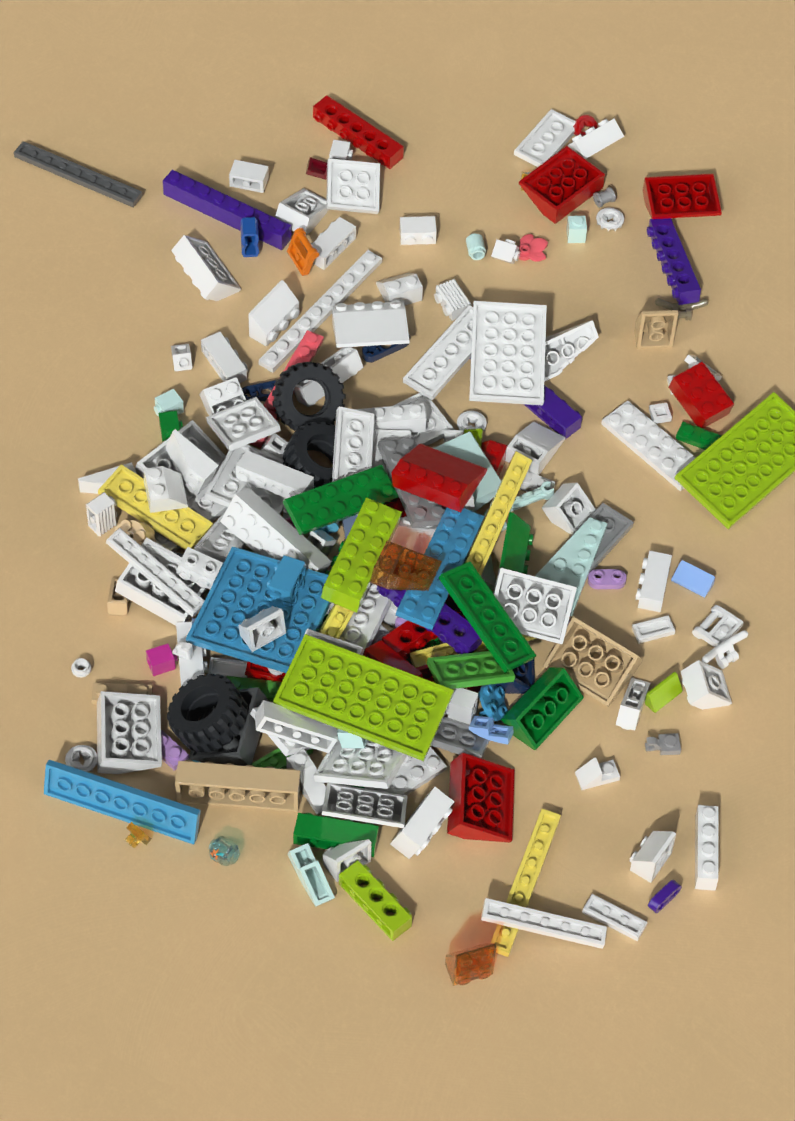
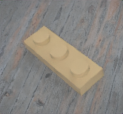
(120, 688)

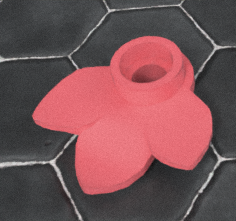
(532, 248)

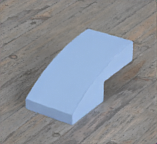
(487, 729)

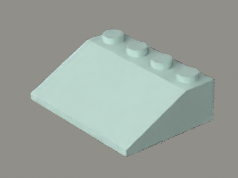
(468, 449)

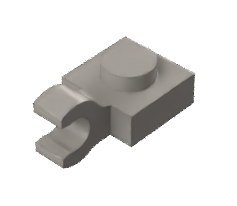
(667, 744)

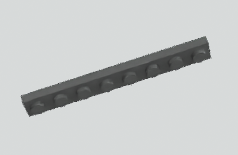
(78, 174)

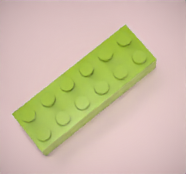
(355, 563)

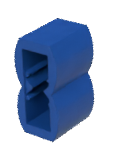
(249, 237)

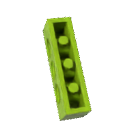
(391, 925)

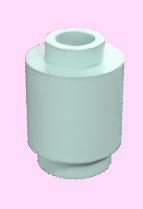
(475, 246)

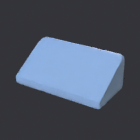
(693, 578)

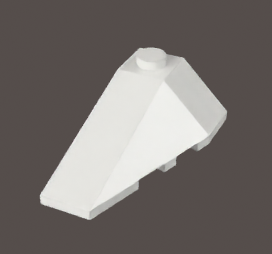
(565, 346)

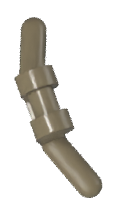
(684, 310)

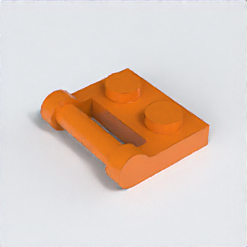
(298, 253)

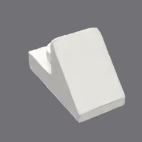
(597, 774)

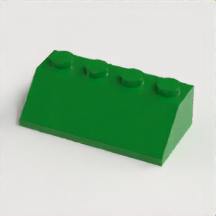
(516, 544)
(543, 707)

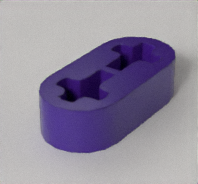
(664, 896)

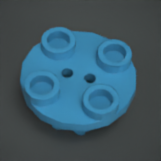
(492, 701)

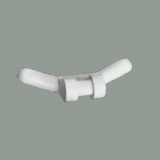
(726, 646)

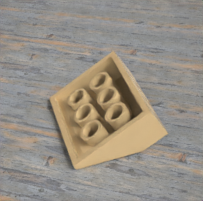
(594, 661)

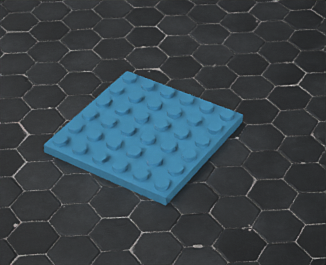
(241, 594)

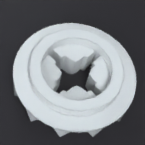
(609, 213)
(473, 417)
(88, 754)

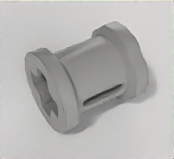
(604, 197)

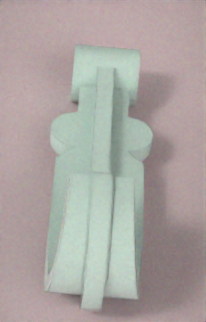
(530, 497)

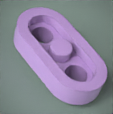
(607, 579)

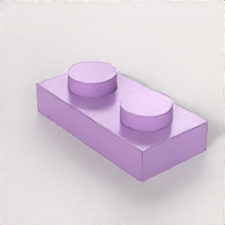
(171, 751)

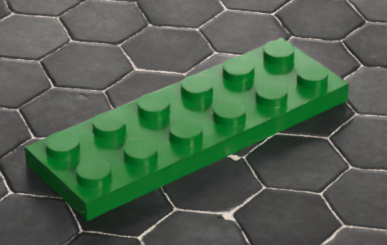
(339, 499)
(487, 616)

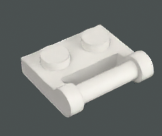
(724, 629)

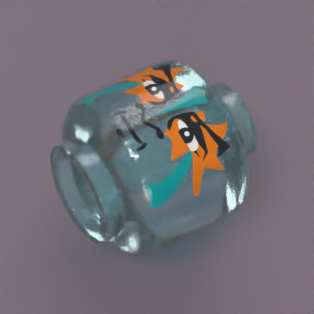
(224, 851)

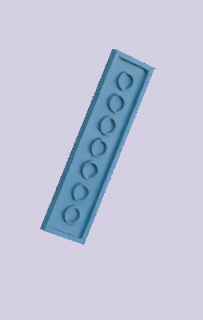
(451, 546)
(121, 802)

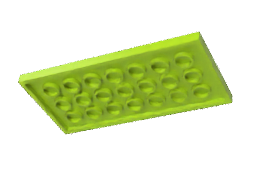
(744, 462)
(364, 697)

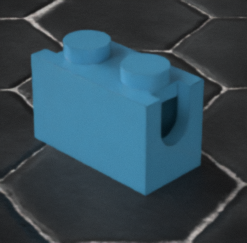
(287, 579)

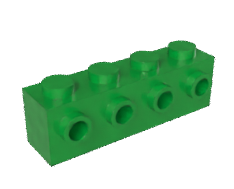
(330, 832)

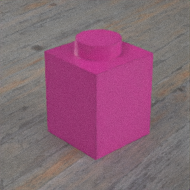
(161, 659)

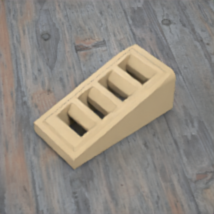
(116, 603)

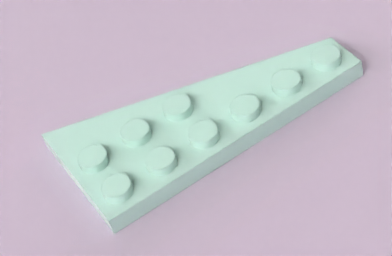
(575, 558)

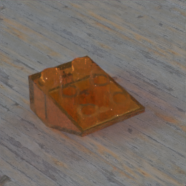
(404, 569)
(471, 963)

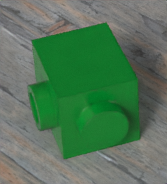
(168, 423)

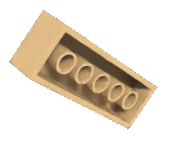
(237, 786)

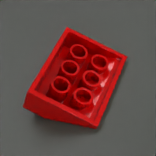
(562, 184)
(681, 196)
(437, 477)
(481, 800)

